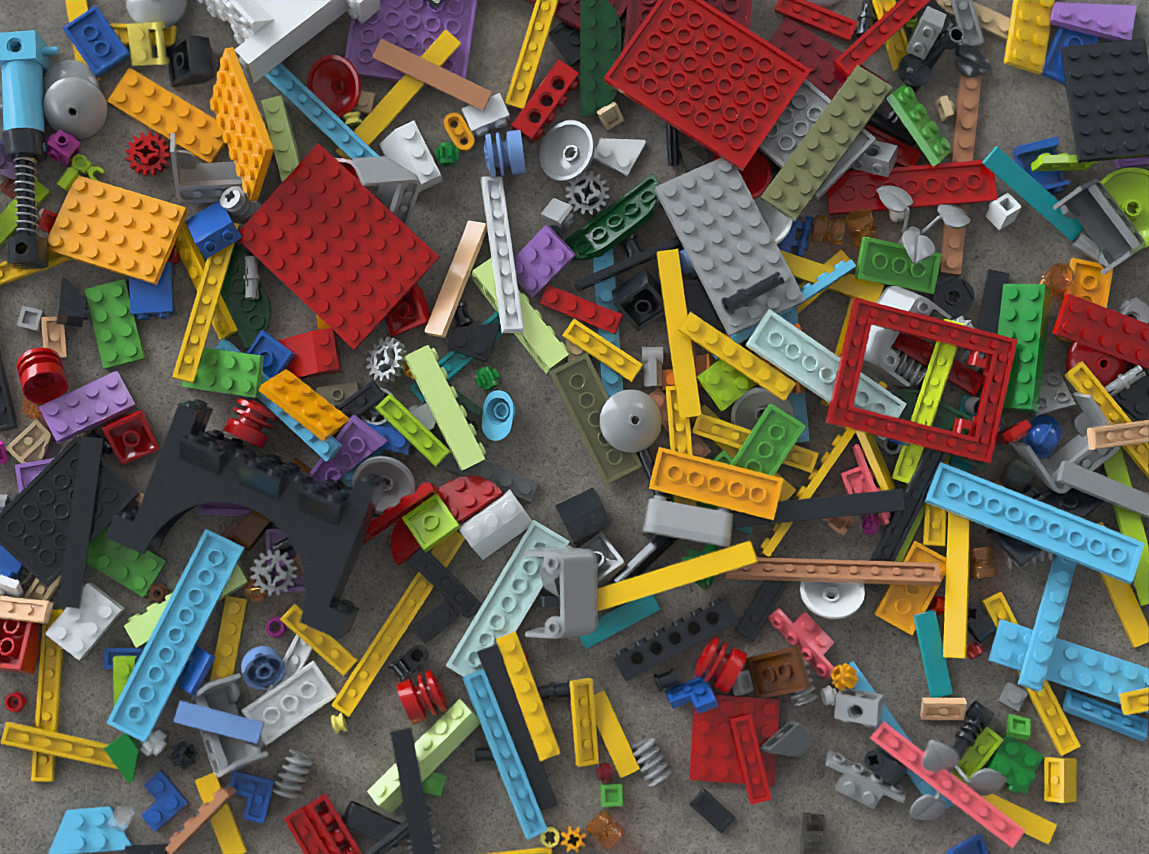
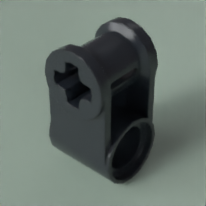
(979, 625)
(406, 665)
(888, 767)

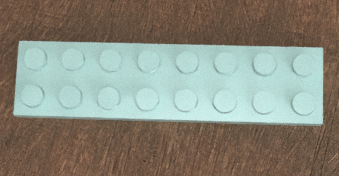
(815, 365)
(507, 600)

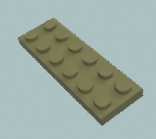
(584, 400)

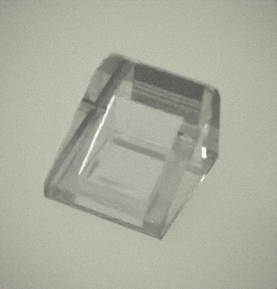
(122, 817)

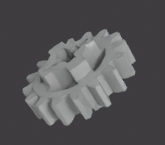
(595, 195)
(386, 359)
(263, 570)

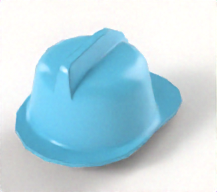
(498, 415)

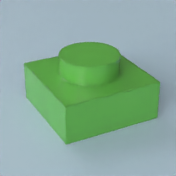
(1018, 727)
(434, 783)
(611, 795)

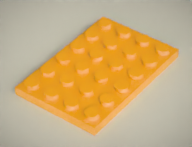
(241, 124)
(116, 229)

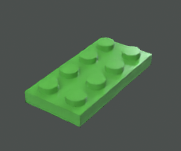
(919, 124)
(891, 265)
(114, 324)
(229, 373)
(769, 441)
(124, 564)

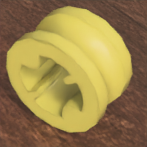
(352, 119)
(339, 723)
(556, 837)

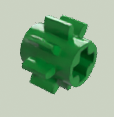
(447, 154)
(487, 378)

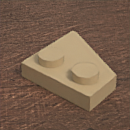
(31, 443)

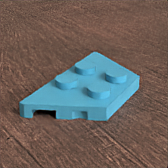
(87, 832)

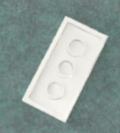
(290, 702)

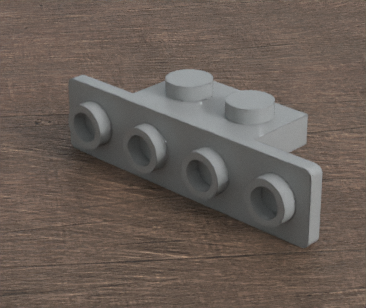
(862, 783)

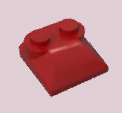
(409, 313)
(131, 437)

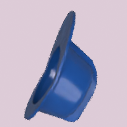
(1043, 435)

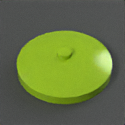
(1131, 192)

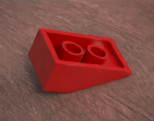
(314, 353)
(18, 646)

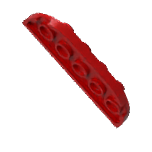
(463, 498)

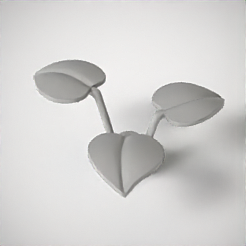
(917, 245)
(943, 757)

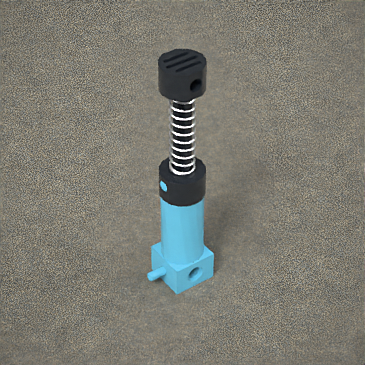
(23, 62)

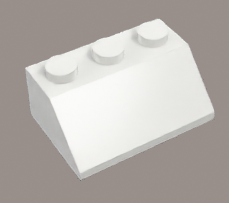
(410, 151)
(495, 525)

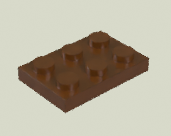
(778, 672)

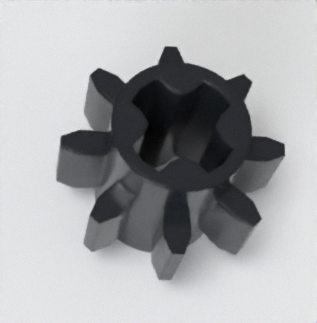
(183, 755)

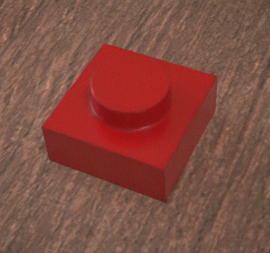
(46, 220)

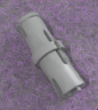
(251, 278)
(1125, 380)

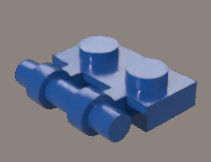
(801, 245)

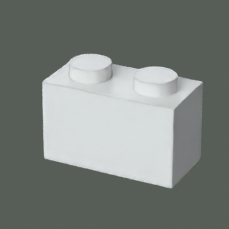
(493, 116)

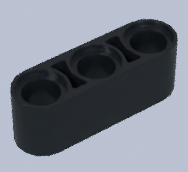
(368, 821)

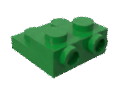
(1016, 763)

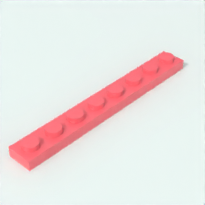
(948, 785)

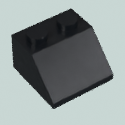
(190, 61)
(639, 300)
(583, 515)

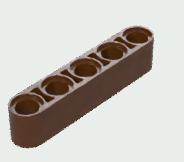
(255, 523)

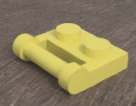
(141, 43)

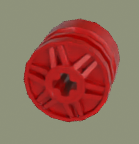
(42, 375)
(251, 422)
(720, 664)
(422, 697)

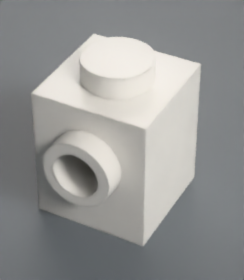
(1003, 211)

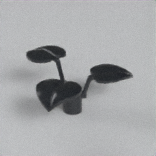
(969, 60)

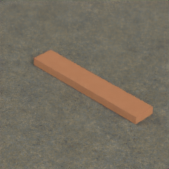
(432, 75)

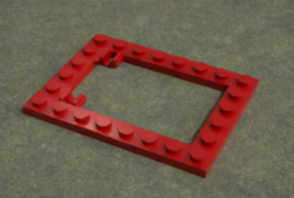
(996, 362)

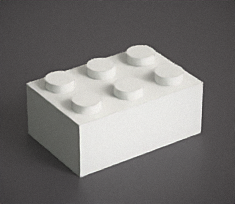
(82, 628)

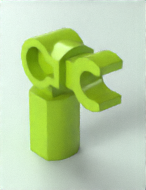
(79, 164)

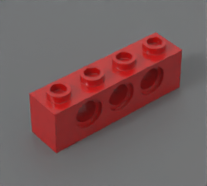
(559, 74)
(330, 826)

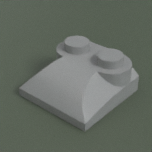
(608, 559)

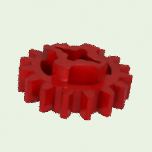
(141, 147)

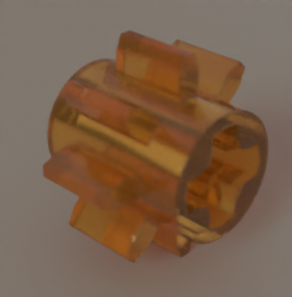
(31, 409)
(253, 592)

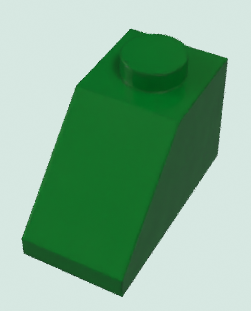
(124, 753)

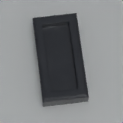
(712, 810)

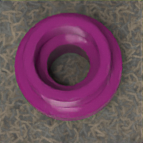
(870, 525)
(270, 630)

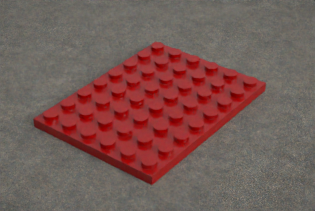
(707, 77)
(337, 246)

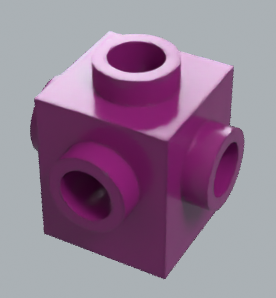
(63, 147)

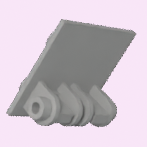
(1054, 394)

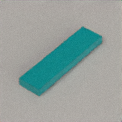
(621, 619)
(932, 654)

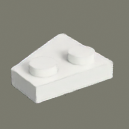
(619, 153)

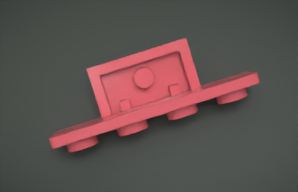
(861, 479)
(810, 638)

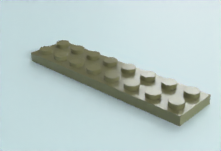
(826, 143)

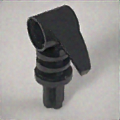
(979, 718)

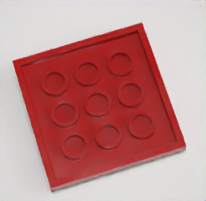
(712, 740)

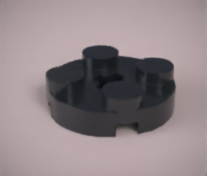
(955, 286)

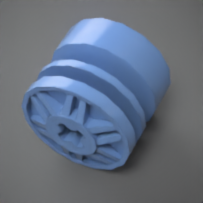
(505, 153)

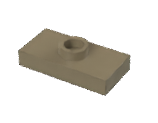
(337, 393)

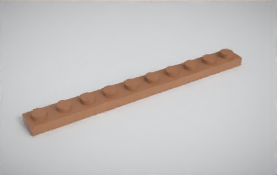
(962, 151)
(839, 571)

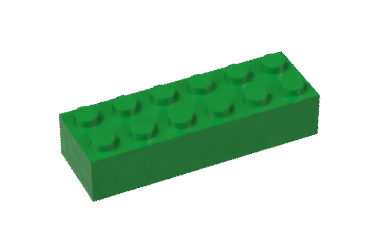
(1025, 318)

